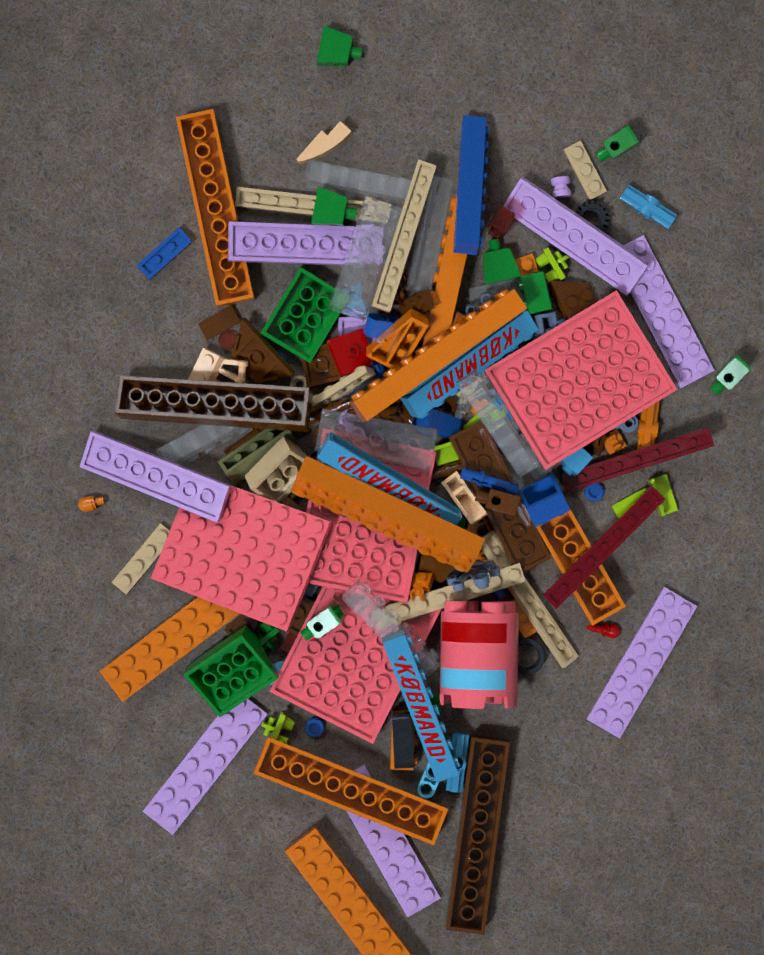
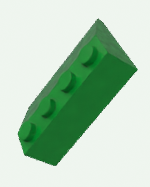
(302, 316)
(231, 671)

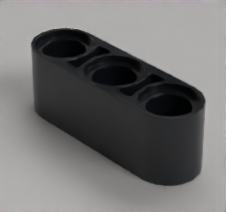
(402, 740)

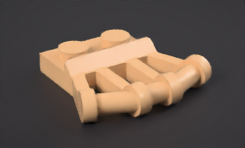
(211, 364)

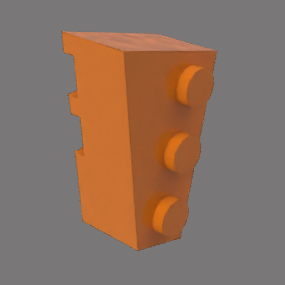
(399, 339)

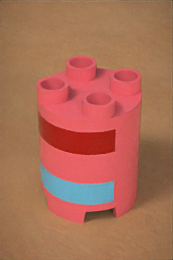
(479, 654)

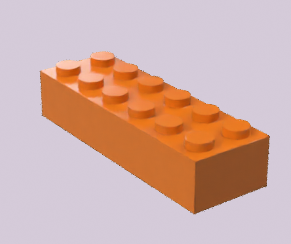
(566, 544)

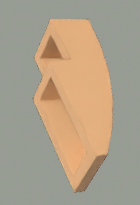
(325, 143)
(464, 498)

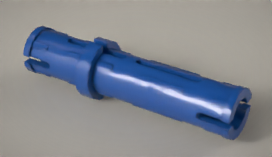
(481, 478)

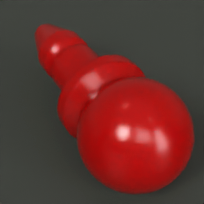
(609, 630)

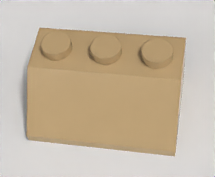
(276, 471)

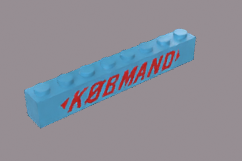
(482, 355)
(364, 467)
(420, 706)

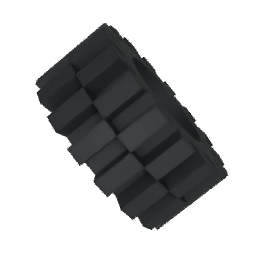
(597, 208)

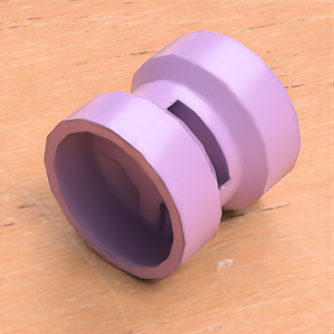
(561, 189)

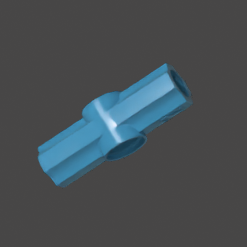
(648, 206)
(460, 747)

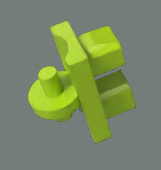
(547, 258)
(283, 722)

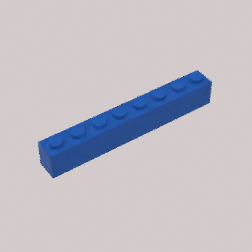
(469, 187)

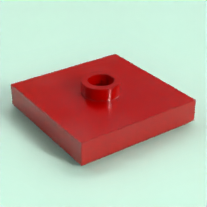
(349, 351)

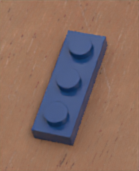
(164, 253)

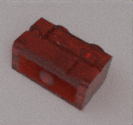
(500, 222)

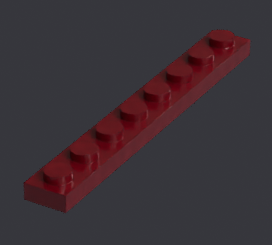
(639, 459)
(603, 547)

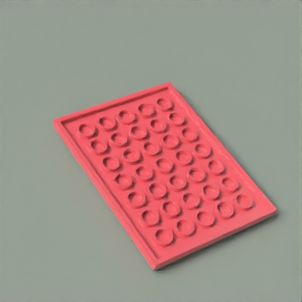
(580, 380)
(365, 554)
(249, 560)
(345, 671)

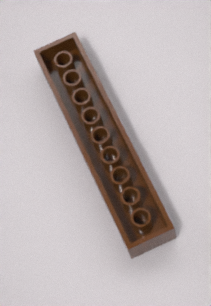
(214, 403)
(477, 834)

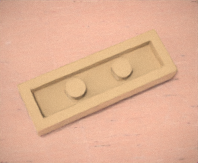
(585, 170)

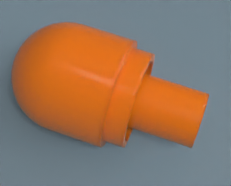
(90, 503)

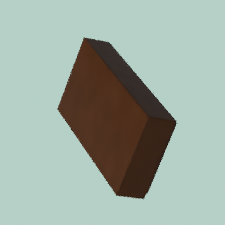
(219, 323)

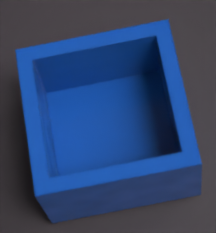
(544, 500)

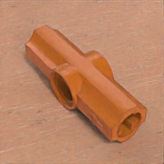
(648, 426)

